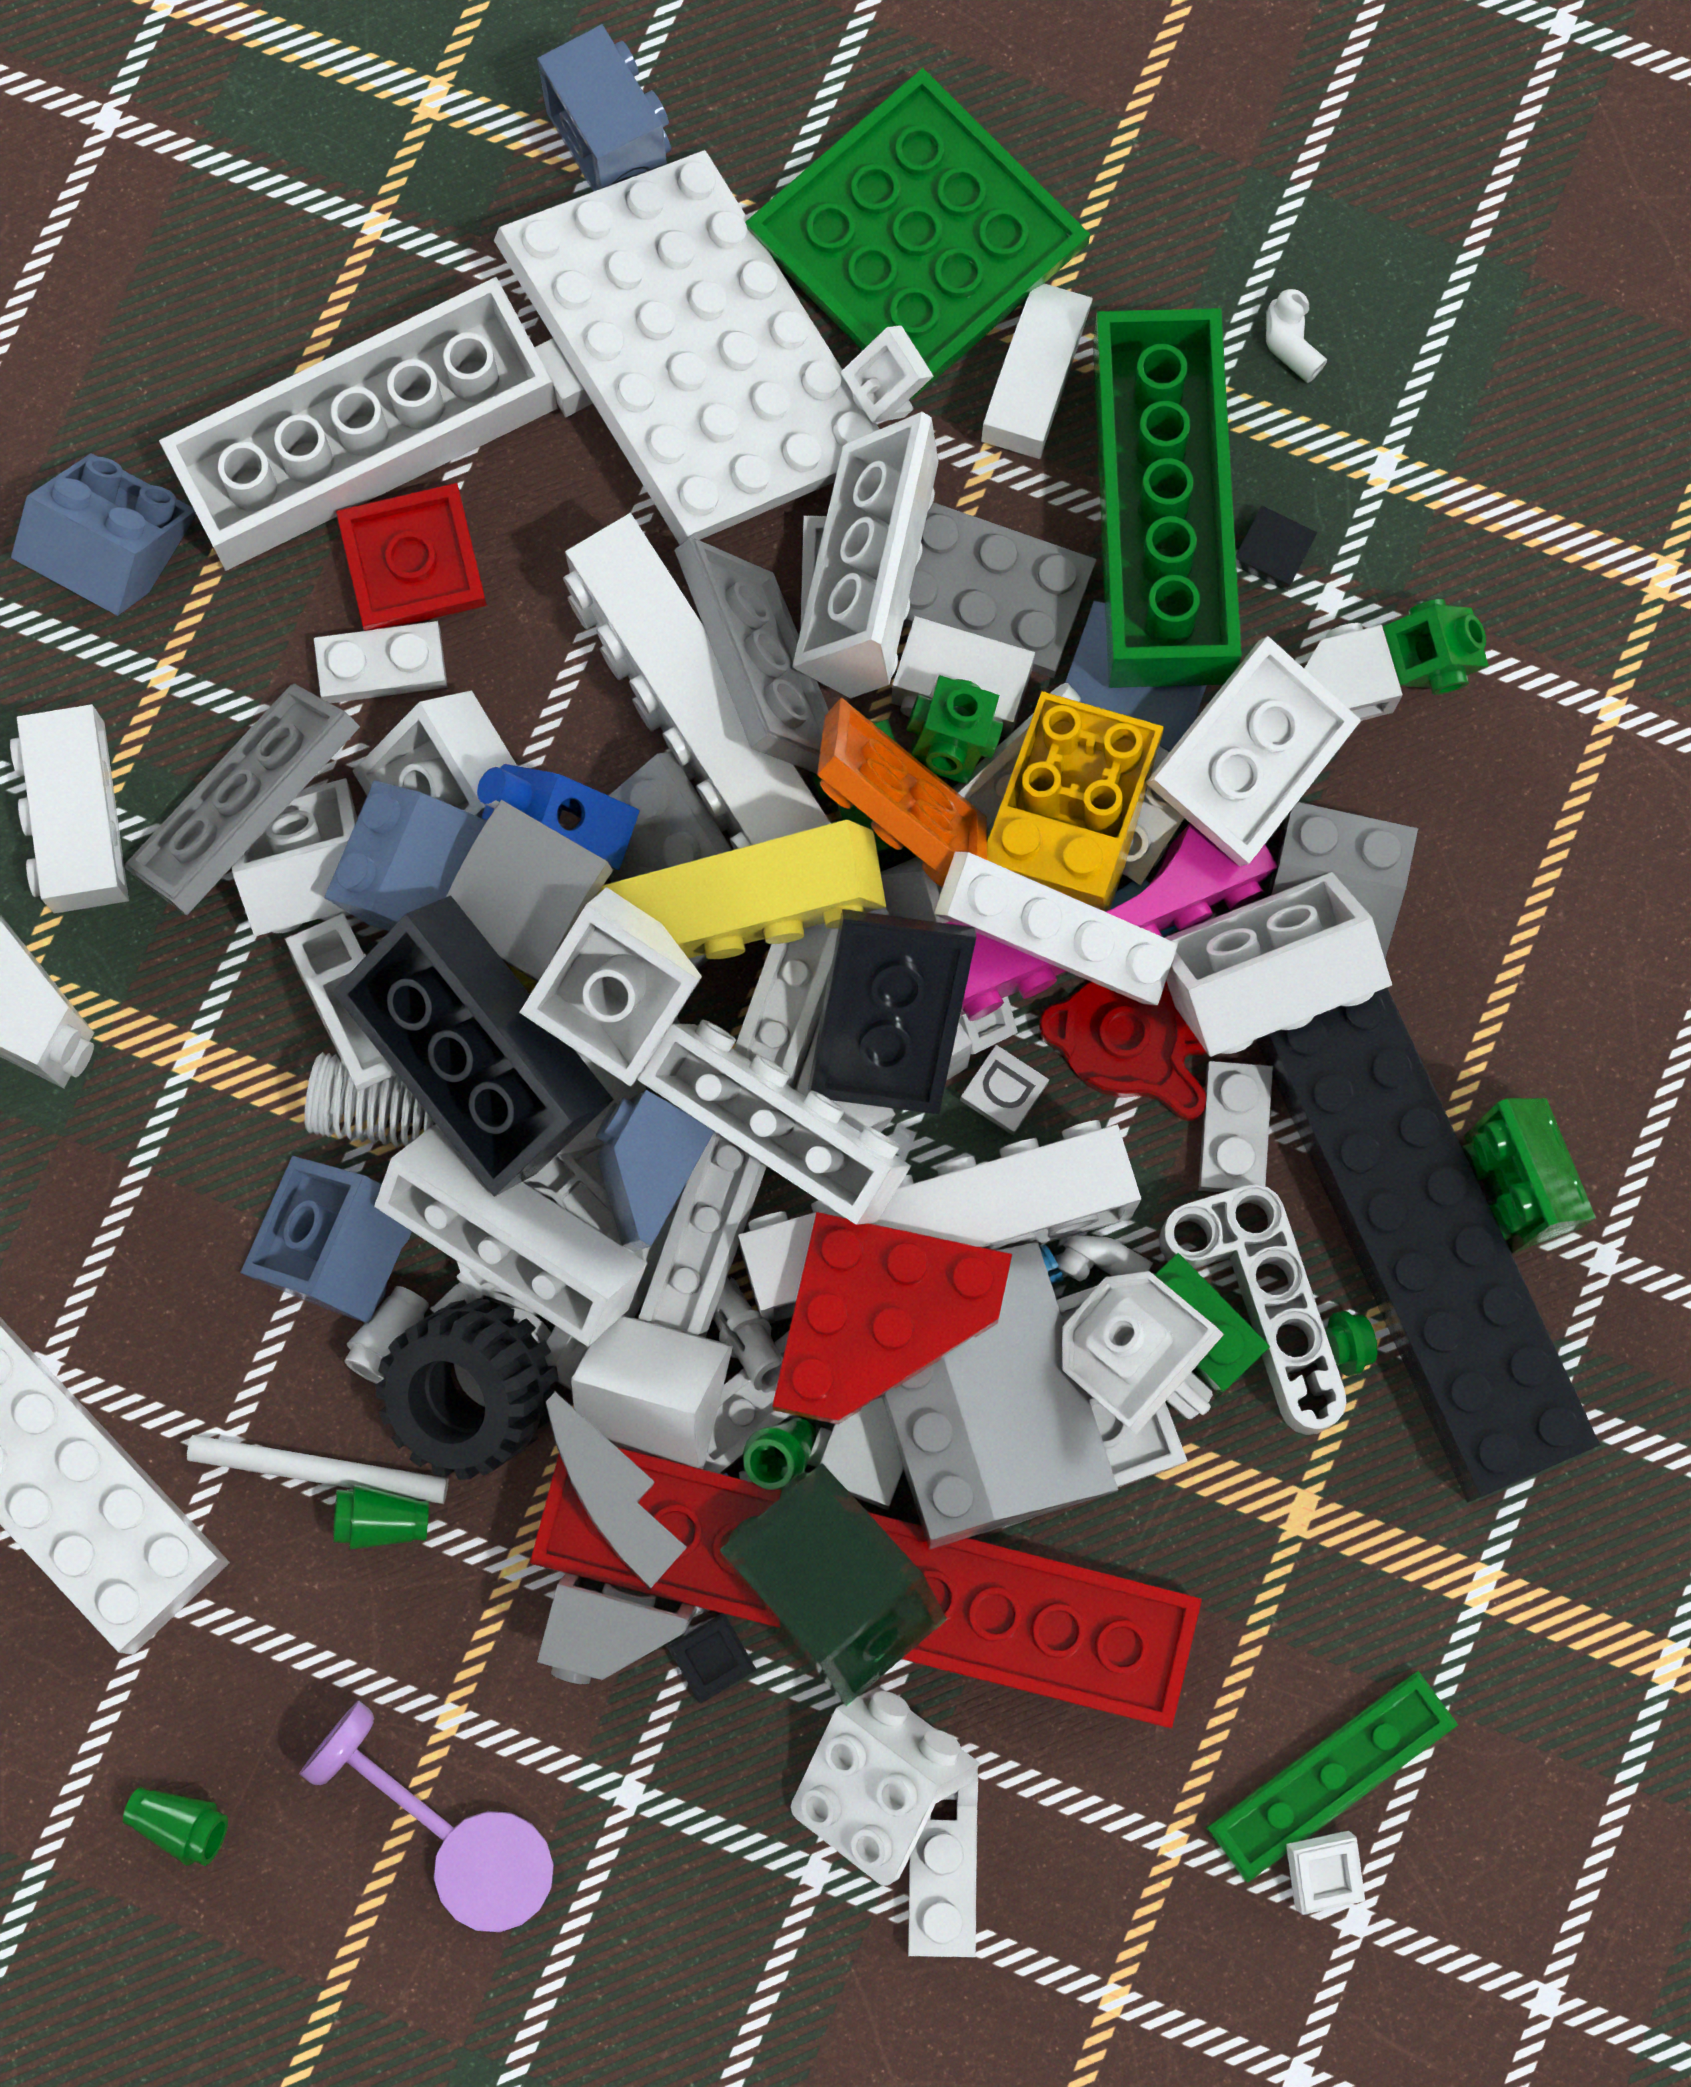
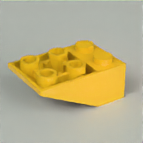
(1075, 798)

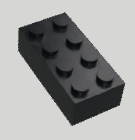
(454, 1035)

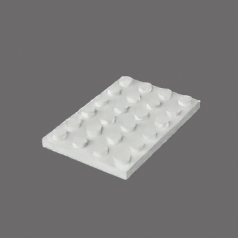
(688, 344)

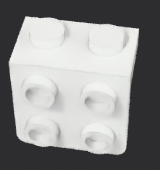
(879, 1782)

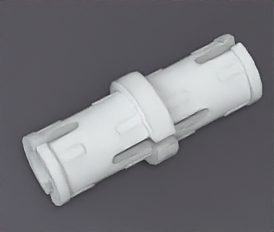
(750, 1337)

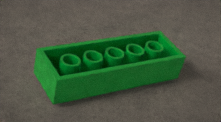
(1166, 498)

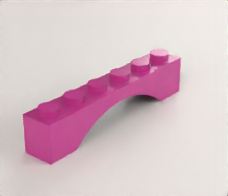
(1183, 892)

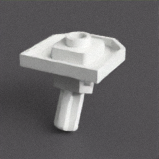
(1138, 1349)

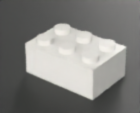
(1275, 964)

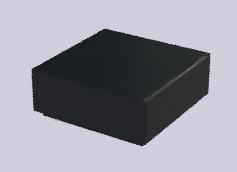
(1274, 548)
(712, 1658)

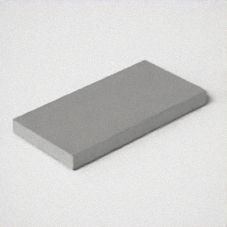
(756, 653)
(241, 797)

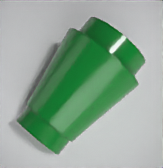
(779, 1453)
(378, 1518)
(177, 1824)

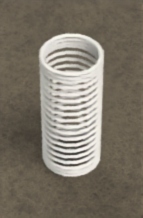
(326, 1106)

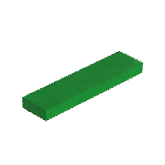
(1331, 1776)

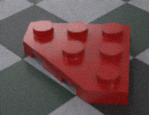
(879, 1312)

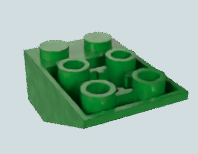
(1527, 1172)

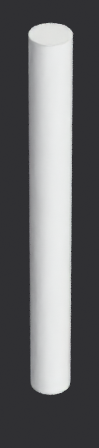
(316, 1468)

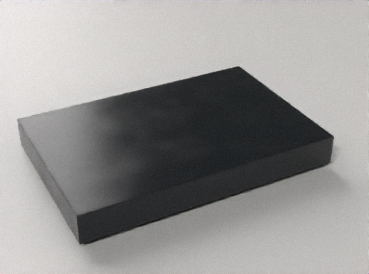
(891, 1011)

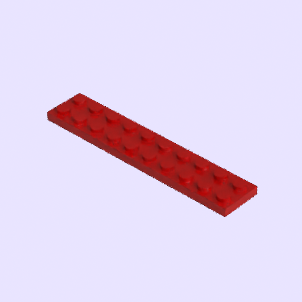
(1006, 1610)

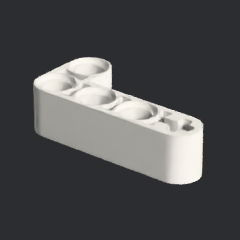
(1267, 1311)

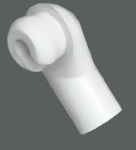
(1286, 335)
(1104, 1253)

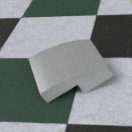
(526, 887)

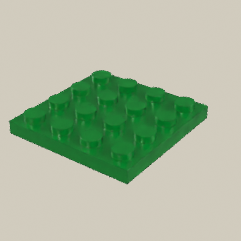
(918, 227)

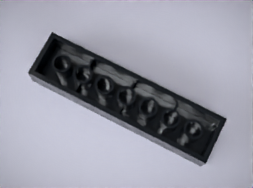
(1428, 1245)

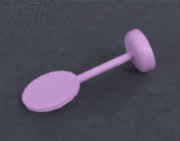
(490, 1865)

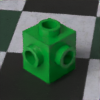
(1437, 646)
(954, 728)

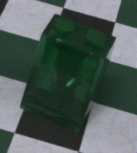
(834, 1582)

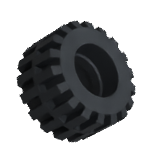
(431, 1413)

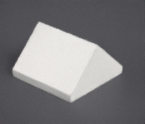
(653, 1389)

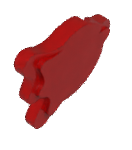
(1127, 1047)

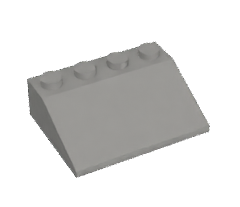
(998, 1421)

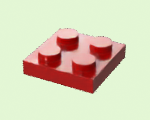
(411, 558)

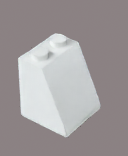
(36, 1019)

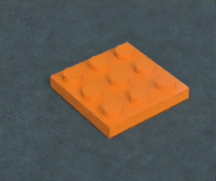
(897, 792)

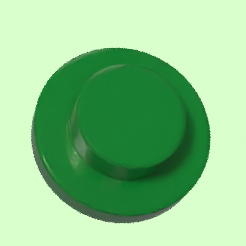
(1351, 1342)

